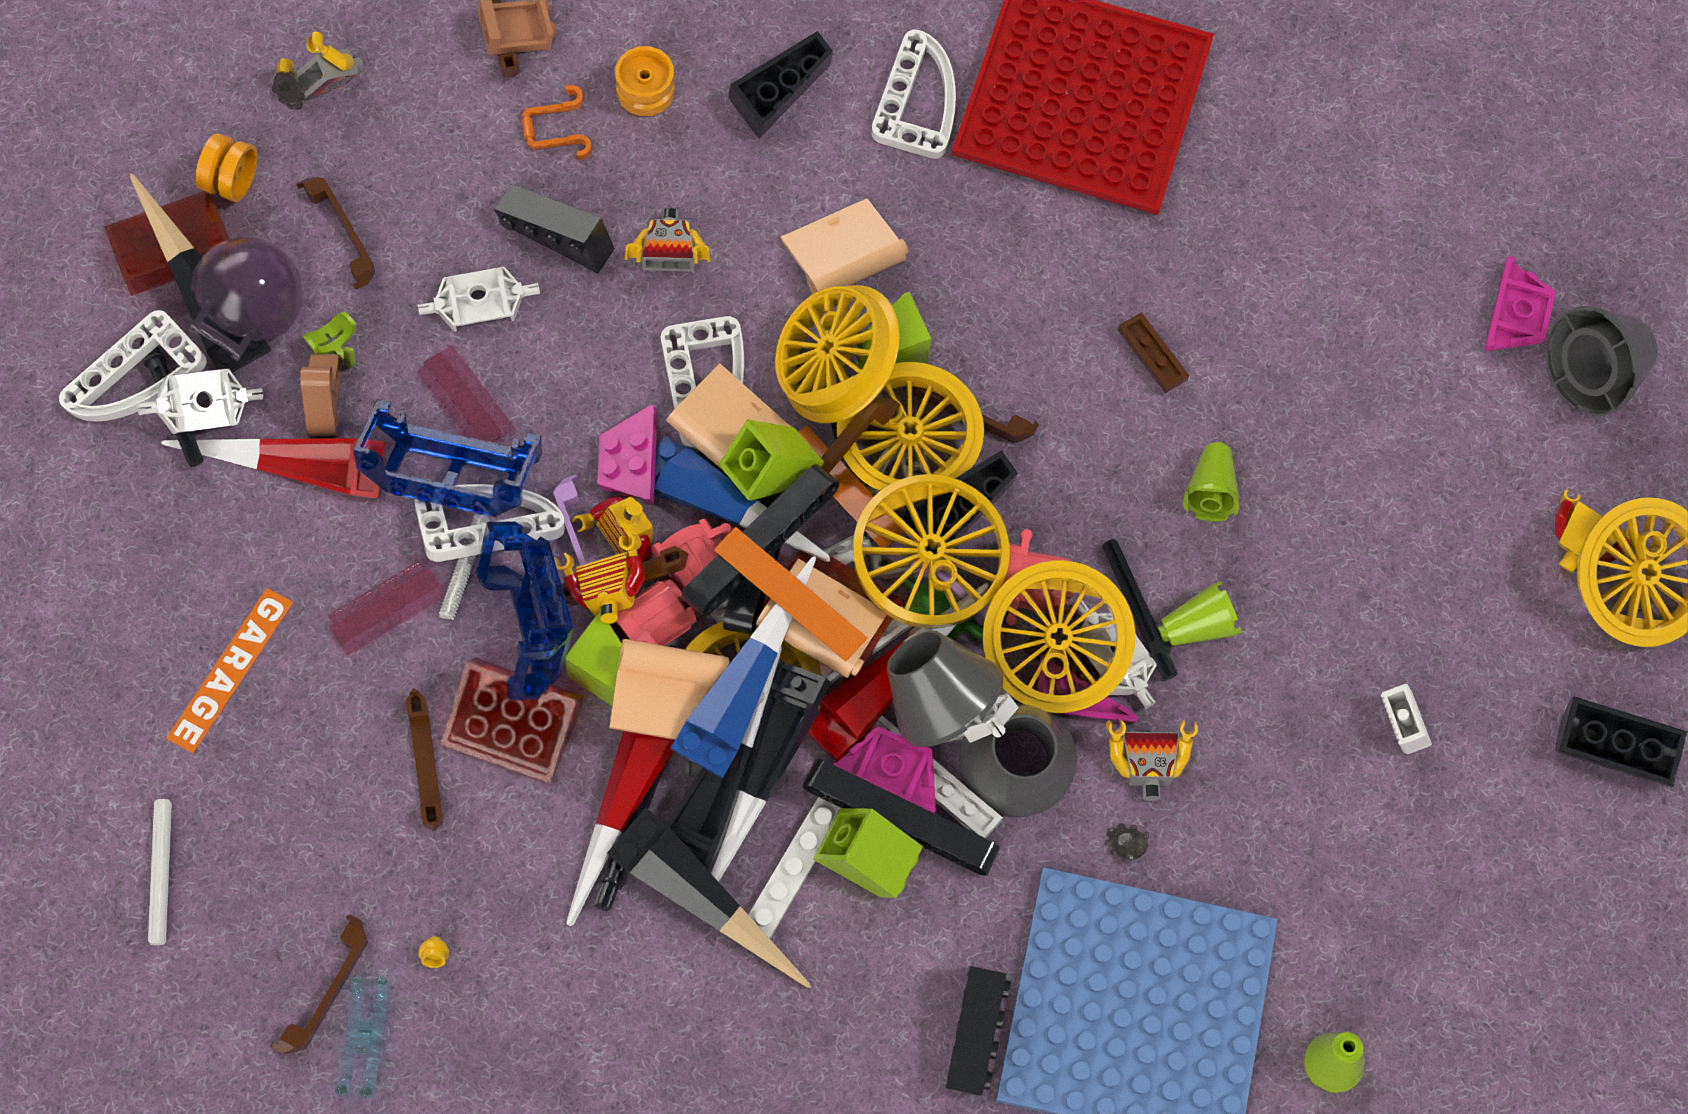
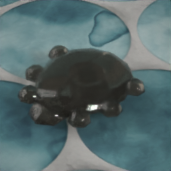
(288, 89)
(1127, 842)

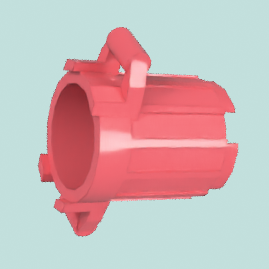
(699, 542)
(1020, 559)
(656, 616)

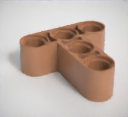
(320, 394)

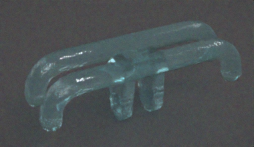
(363, 1037)

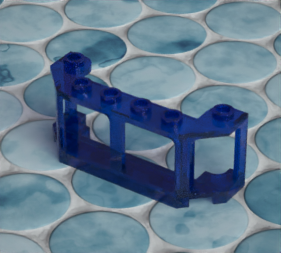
(457, 449)
(537, 604)

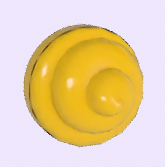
(433, 952)

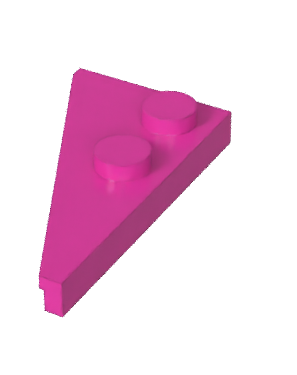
(1105, 709)

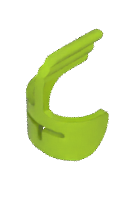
(340, 323)

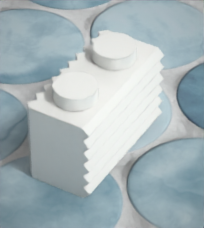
(1406, 719)

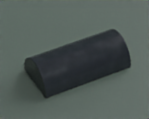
(1621, 741)

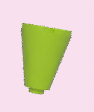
(1213, 485)
(1201, 618)
(1335, 1061)

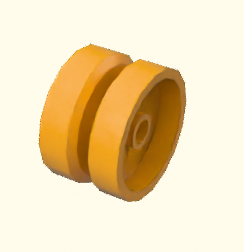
(645, 81)
(226, 167)

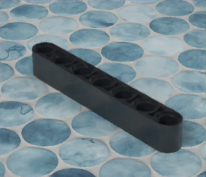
(768, 531)
(747, 600)
(923, 826)

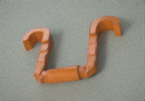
(528, 127)

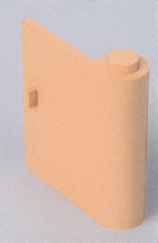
(845, 247)
(717, 412)
(849, 604)
(660, 687)

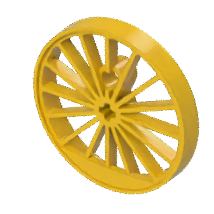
(905, 493)

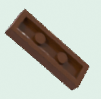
(1153, 352)

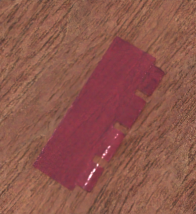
(471, 400)
(392, 608)

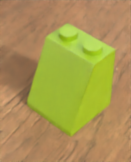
(914, 336)
(767, 458)
(595, 660)
(869, 851)

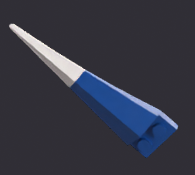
(695, 483)
(722, 717)

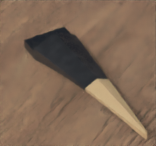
(182, 261)
(667, 865)

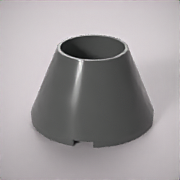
(1599, 358)
(939, 688)
(1019, 794)

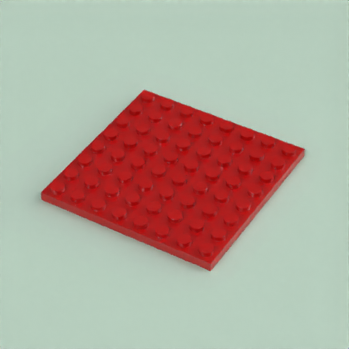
(1085, 98)

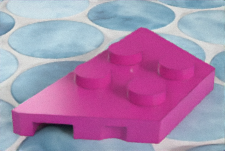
(1520, 309)
(629, 456)
(894, 766)

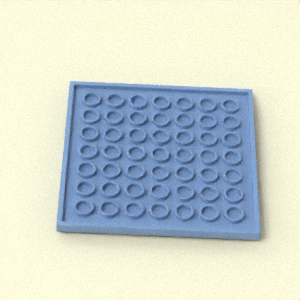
(1135, 1002)

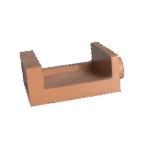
(516, 26)

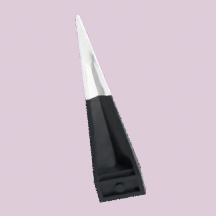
(783, 726)
(709, 803)

